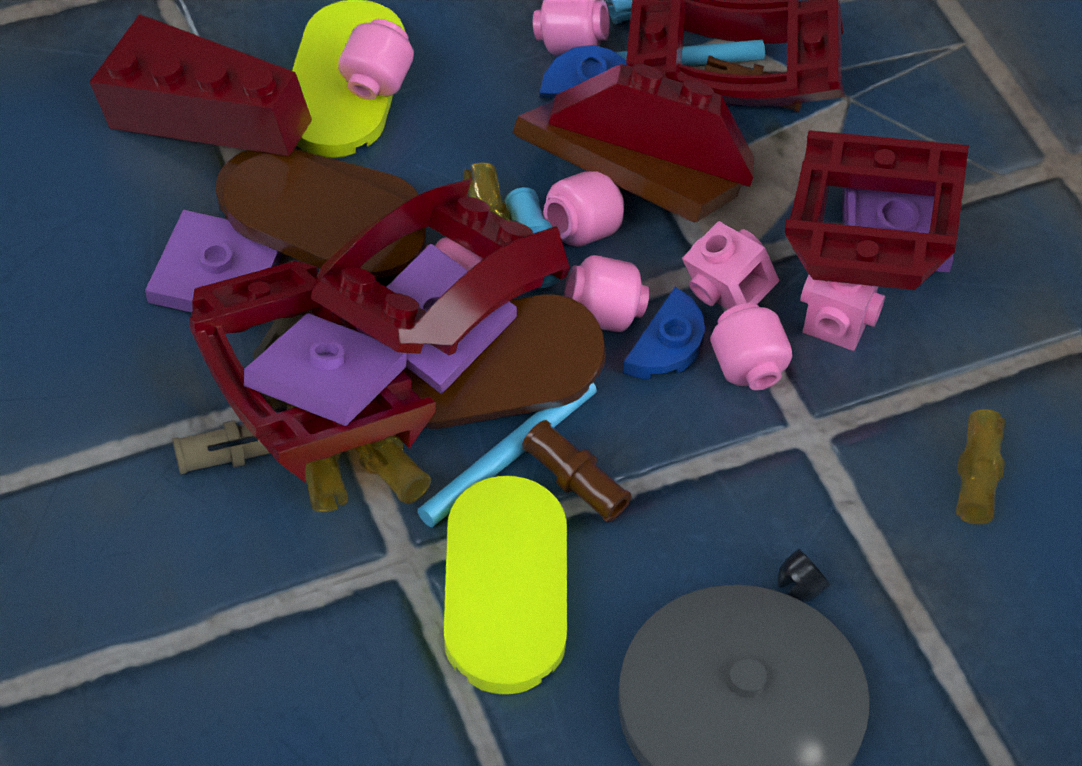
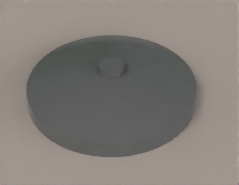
(742, 684)

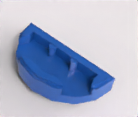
(576, 67)
(669, 340)

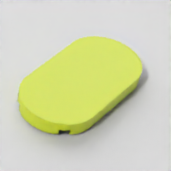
(338, 116)
(506, 584)

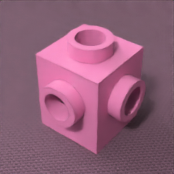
(729, 267)
(840, 310)

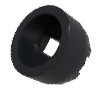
(805, 574)

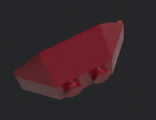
(658, 118)

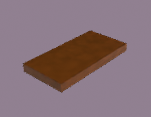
(664, 183)

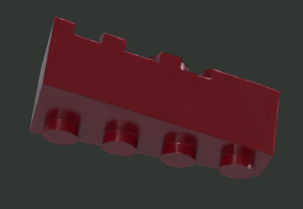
(199, 91)

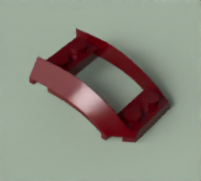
(807, 27)
(878, 164)
(511, 265)
(294, 434)

